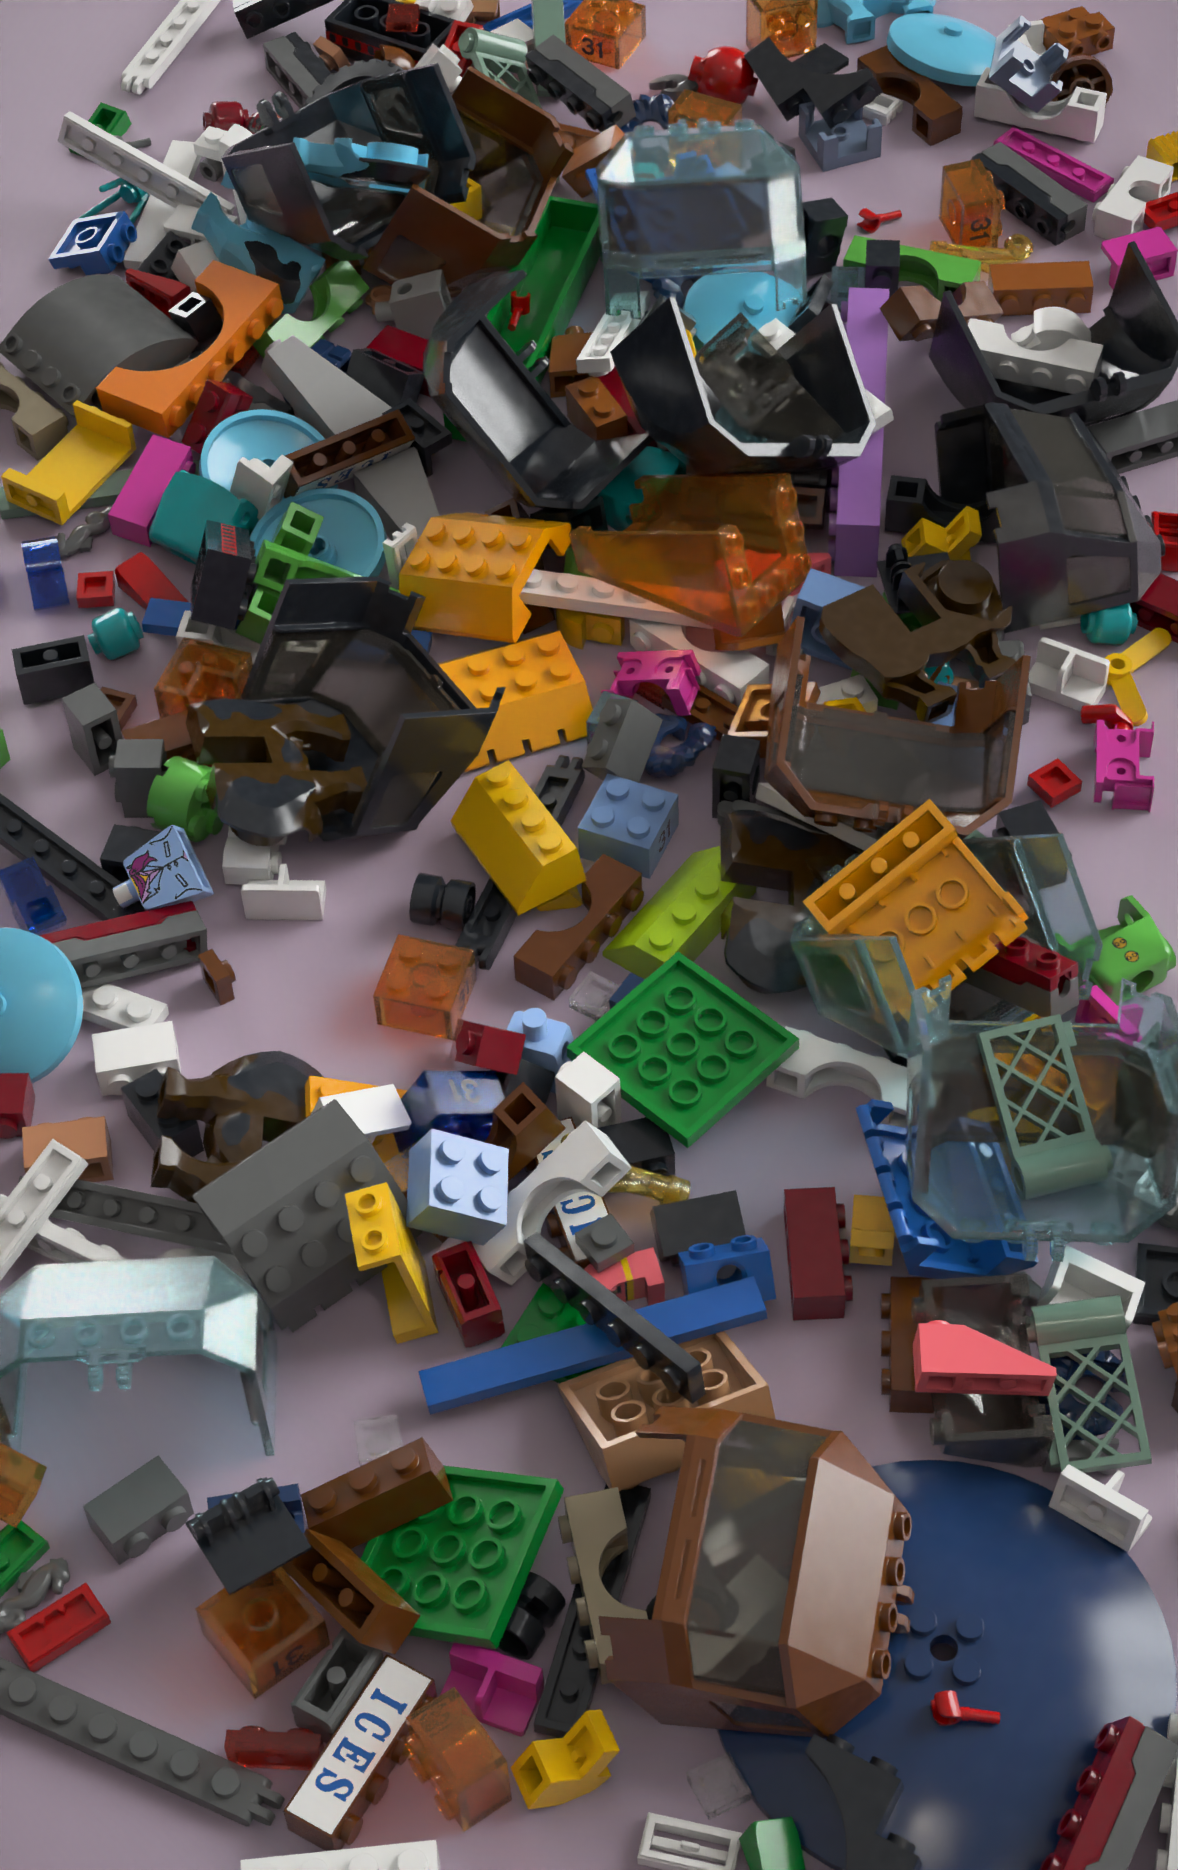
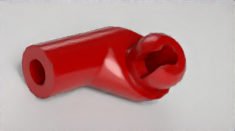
(1109, 713)

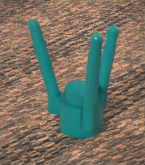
(128, 192)

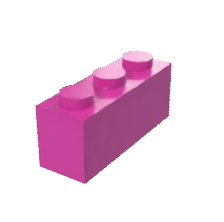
(144, 488)

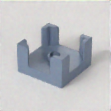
(1022, 70)
(844, 143)

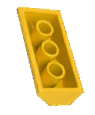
(516, 839)

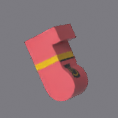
(634, 1277)

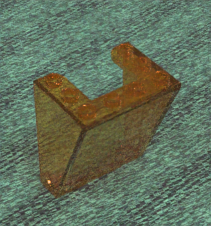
(705, 547)

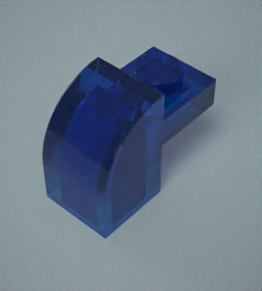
(45, 572)
(32, 901)

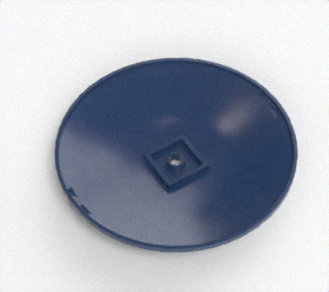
(1043, 1631)

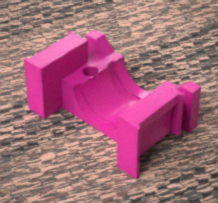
(667, 668)
(1118, 766)

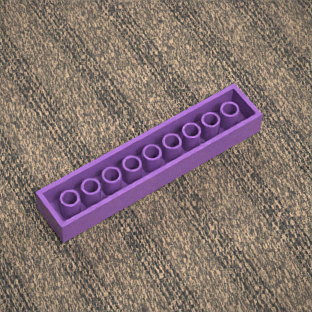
(861, 479)

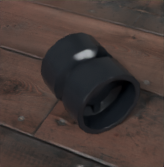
(437, 901)
(536, 1609)

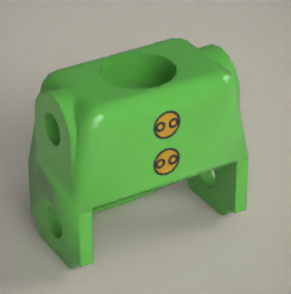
(1132, 952)

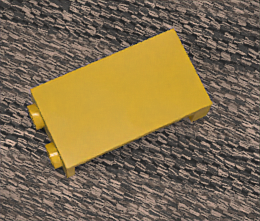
(73, 466)
(383, 1239)

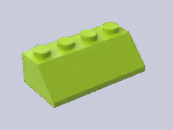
(678, 917)

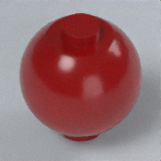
(724, 74)

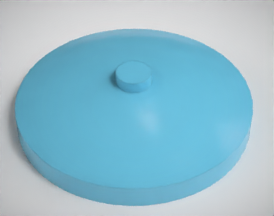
(941, 47)
(721, 297)
(253, 435)
(348, 535)
(37, 1004)

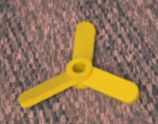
(1127, 662)

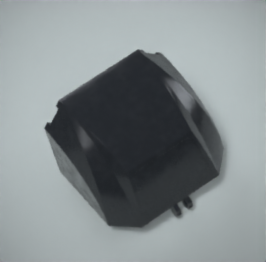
(1135, 363)
(681, 408)
(507, 411)

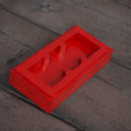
(58, 1627)

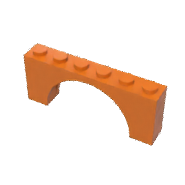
(167, 397)

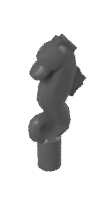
(80, 538)
(33, 1588)

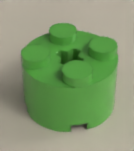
(182, 799)

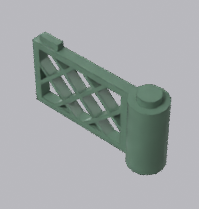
(502, 55)
(1053, 1163)
(1081, 1329)

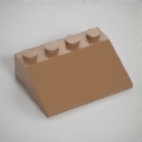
(622, 1397)

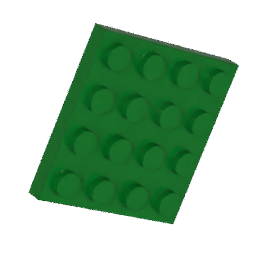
(685, 1048)
(469, 1556)

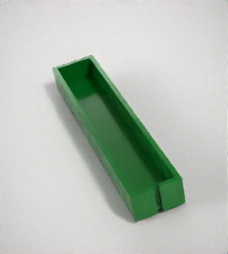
(556, 277)

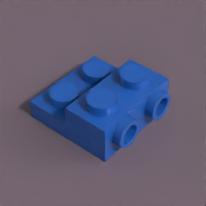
(95, 243)

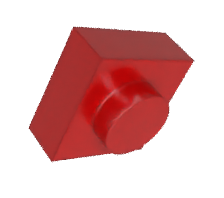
(95, 589)
(1054, 783)

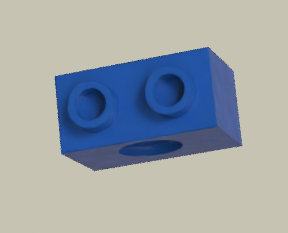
(746, 1252)

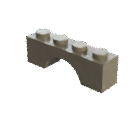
(35, 422)
(597, 1535)

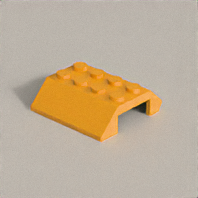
(475, 571)
(539, 698)
(926, 893)

